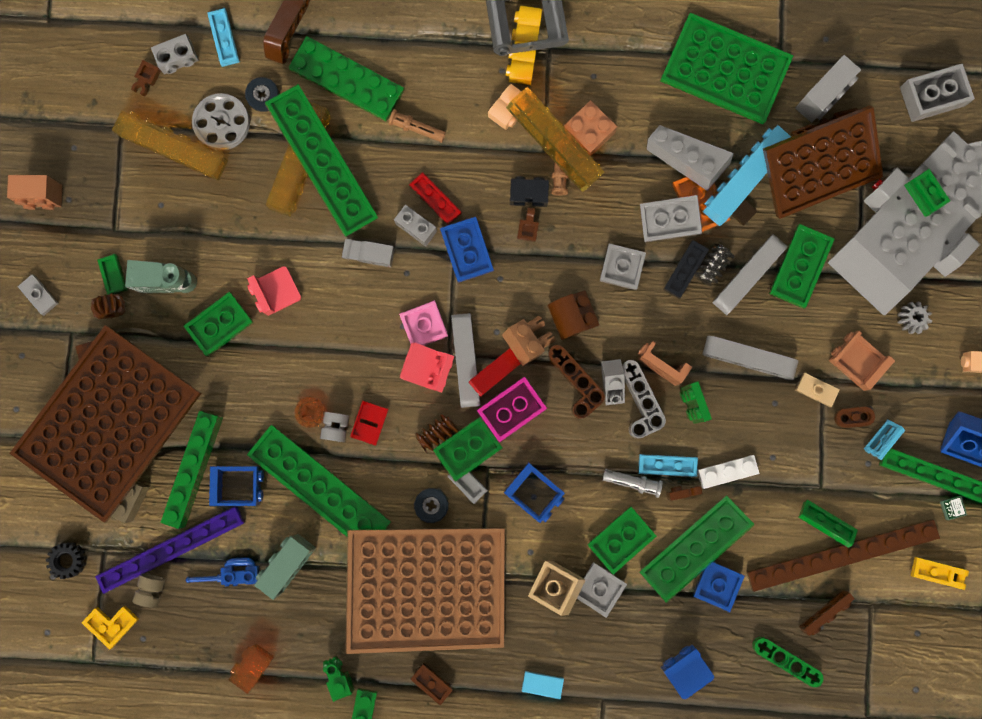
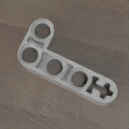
(638, 397)

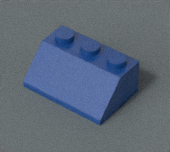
(964, 439)

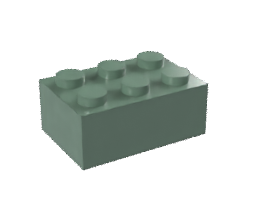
(284, 566)

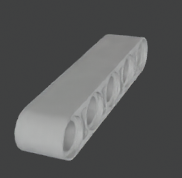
(749, 274)
(750, 357)
(465, 359)

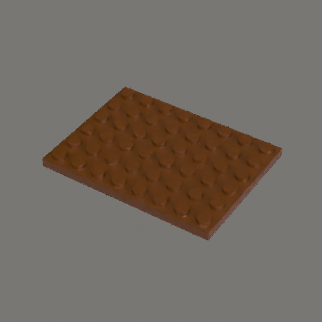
(105, 423)

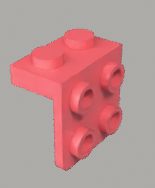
(274, 291)
(426, 367)

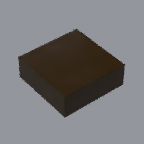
(744, 212)

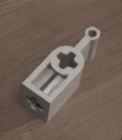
(368, 252)

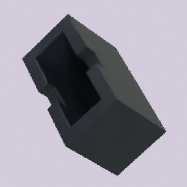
(529, 191)

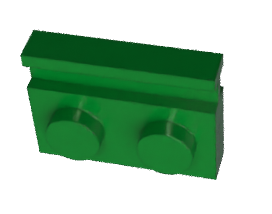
(927, 193)

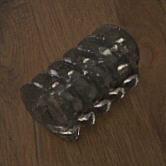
(714, 264)

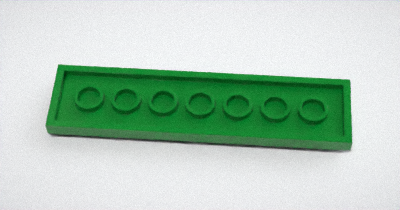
(321, 160)
(315, 484)

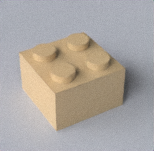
(556, 588)

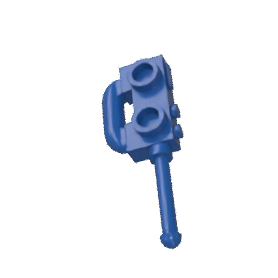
(229, 576)

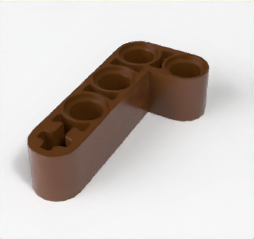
(282, 29)
(573, 378)

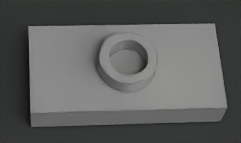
(38, 294)

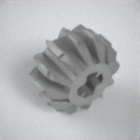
(921, 315)

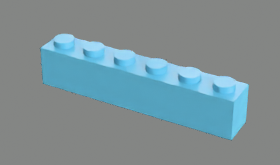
(743, 180)

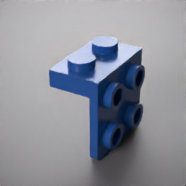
(687, 671)

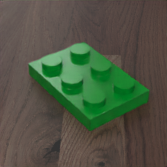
(218, 324)
(695, 402)
(467, 449)
(621, 540)

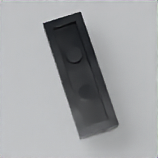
(686, 269)

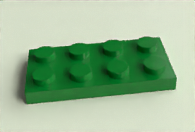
(801, 266)

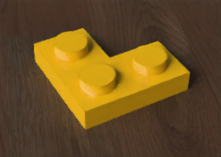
(110, 630)

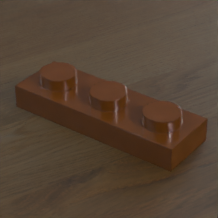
(827, 613)

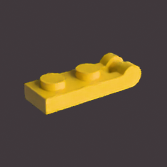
(939, 573)

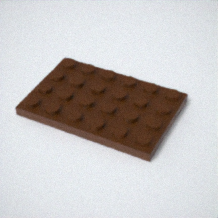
(823, 162)

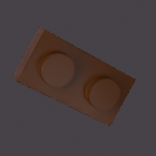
(431, 684)

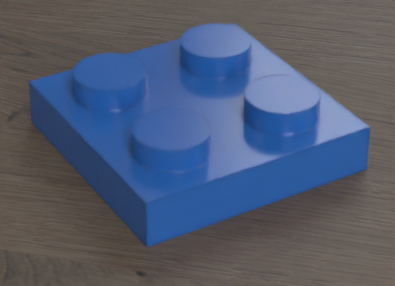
(718, 586)

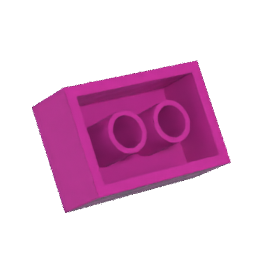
(511, 409)

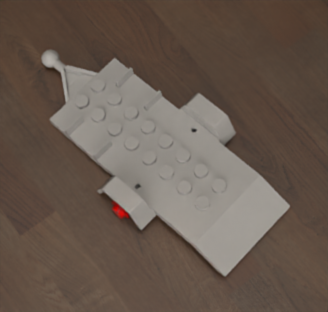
(902, 243)

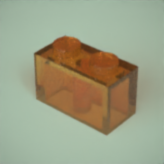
(251, 667)

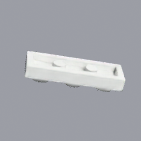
(728, 471)

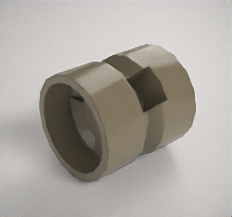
(148, 590)

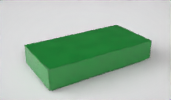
(112, 274)

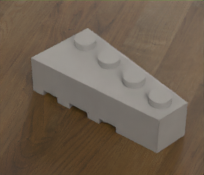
(689, 156)

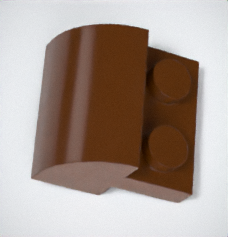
(573, 314)

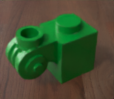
(338, 683)

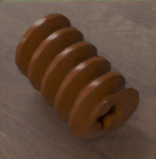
(436, 432)

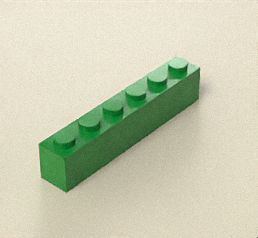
(191, 470)

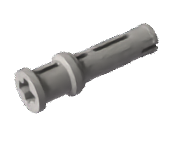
(641, 484)

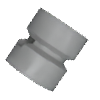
(333, 433)

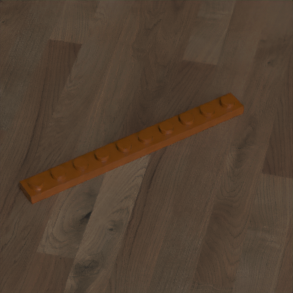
(842, 555)

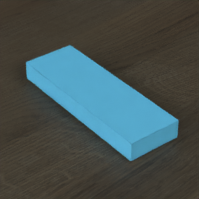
(223, 37)
(668, 465)

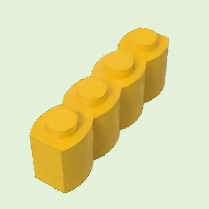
(522, 63)

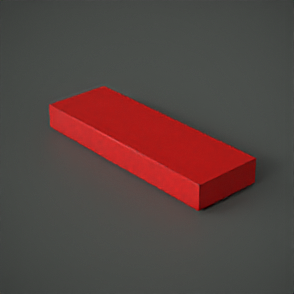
(435, 198)
(494, 372)

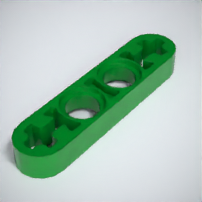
(787, 662)

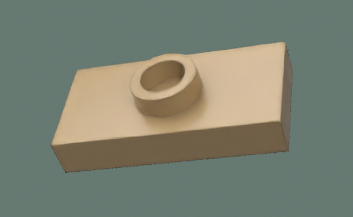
(817, 389)

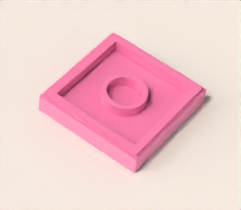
(424, 324)

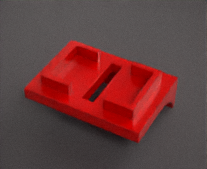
(366, 432)

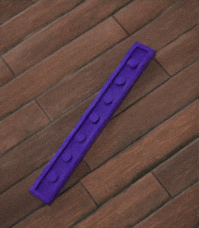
(170, 549)

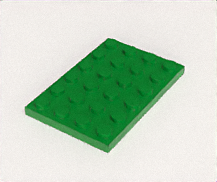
(726, 68)

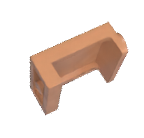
(860, 361)
(661, 368)

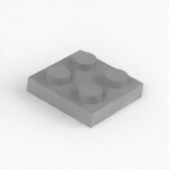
(622, 266)
(601, 590)

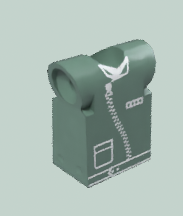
(158, 277)

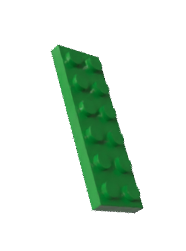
(346, 78)
(696, 548)

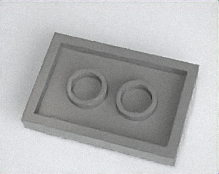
(671, 218)

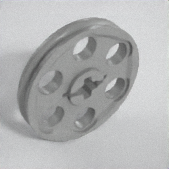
(223, 129)

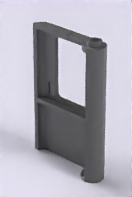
(500, 33)

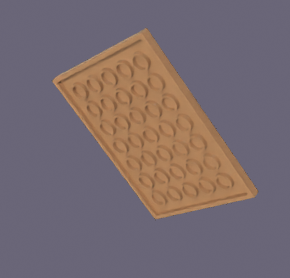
(424, 589)

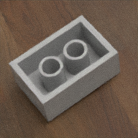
(829, 89)
(937, 92)

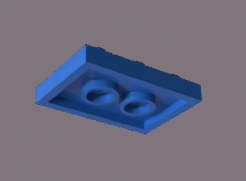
(466, 249)

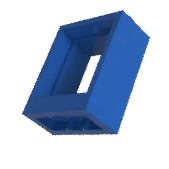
(216, 479)
(556, 501)

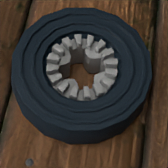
(260, 85)
(439, 499)

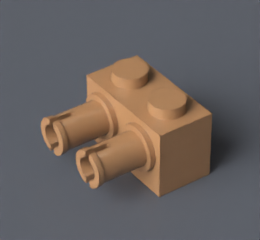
(524, 342)

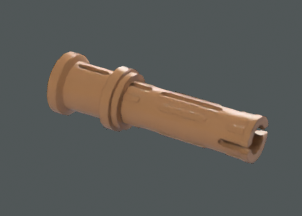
(438, 135)
(559, 181)

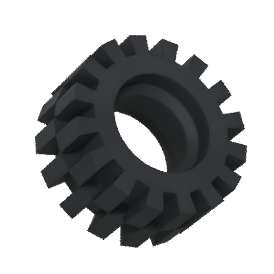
(57, 568)

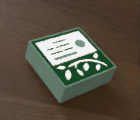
(953, 508)

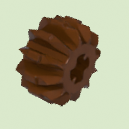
(108, 306)

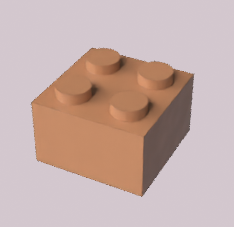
(591, 128)
(34, 191)

